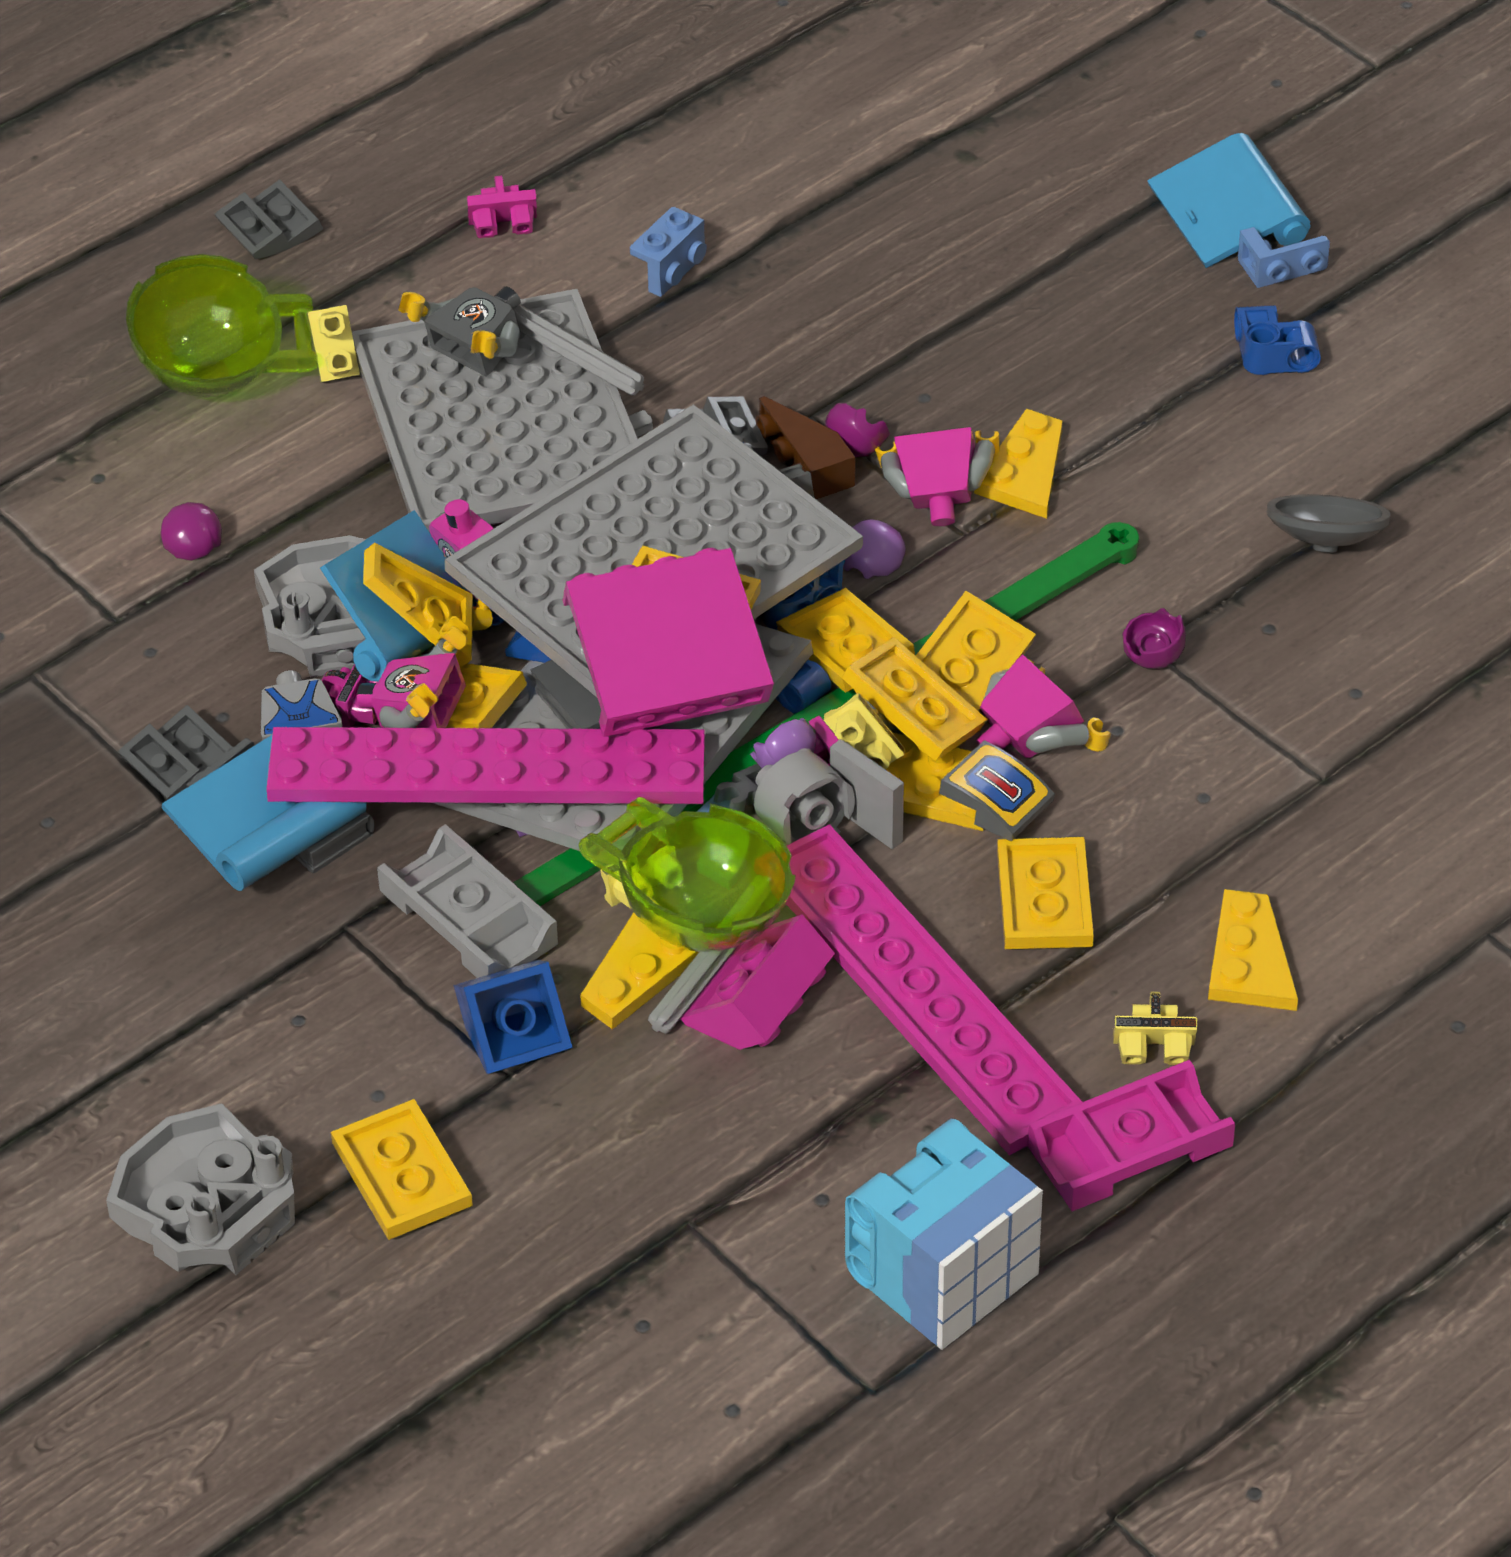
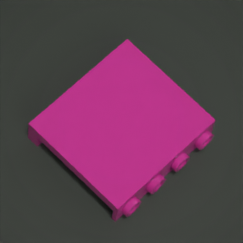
(669, 640)

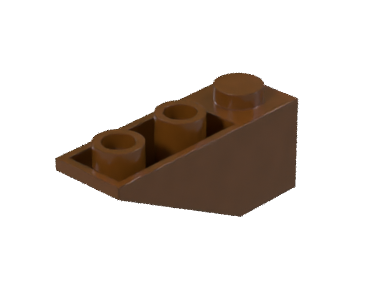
(807, 443)

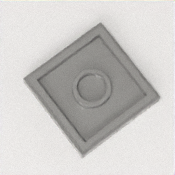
(876, 792)

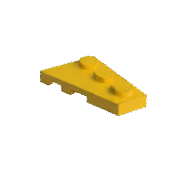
(1025, 464)
(418, 595)
(1250, 956)
(632, 973)

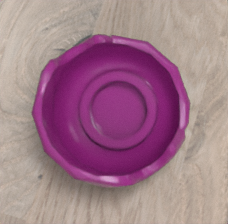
(855, 431)
(191, 531)
(1154, 639)

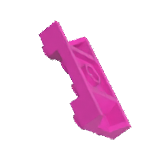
(1127, 1134)

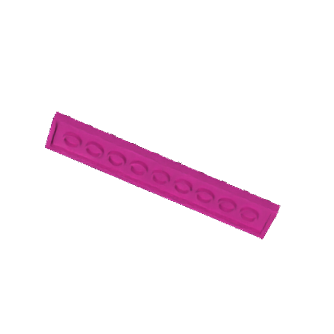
(485, 765)
(923, 991)

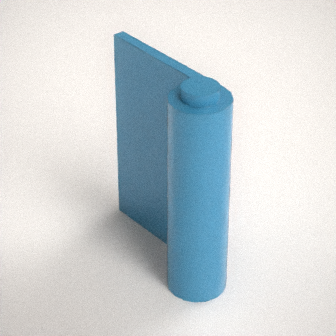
(1227, 192)
(385, 631)
(244, 832)

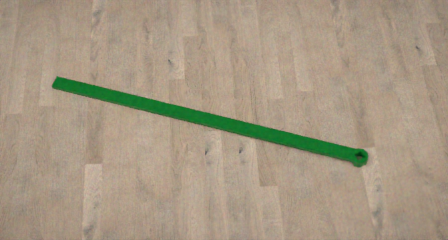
(1014, 601)

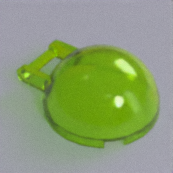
(214, 326)
(696, 875)

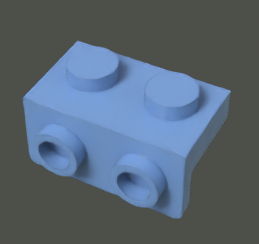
(670, 248)

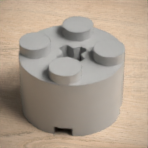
(802, 796)

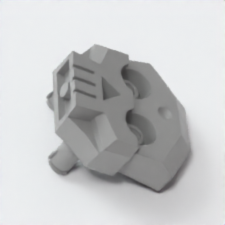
(303, 609)
(223, 1211)

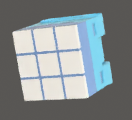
(945, 1233)

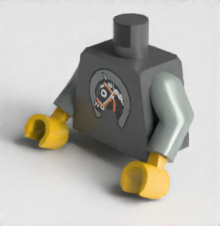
(470, 327)

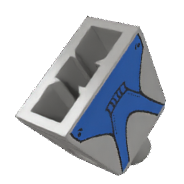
(296, 704)

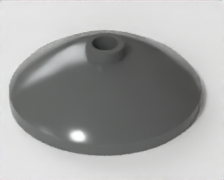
(1328, 519)

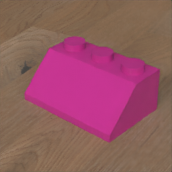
(761, 985)

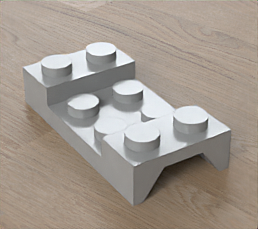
(471, 905)

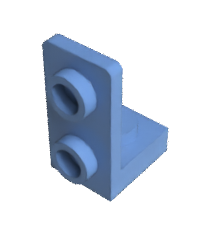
(1280, 264)

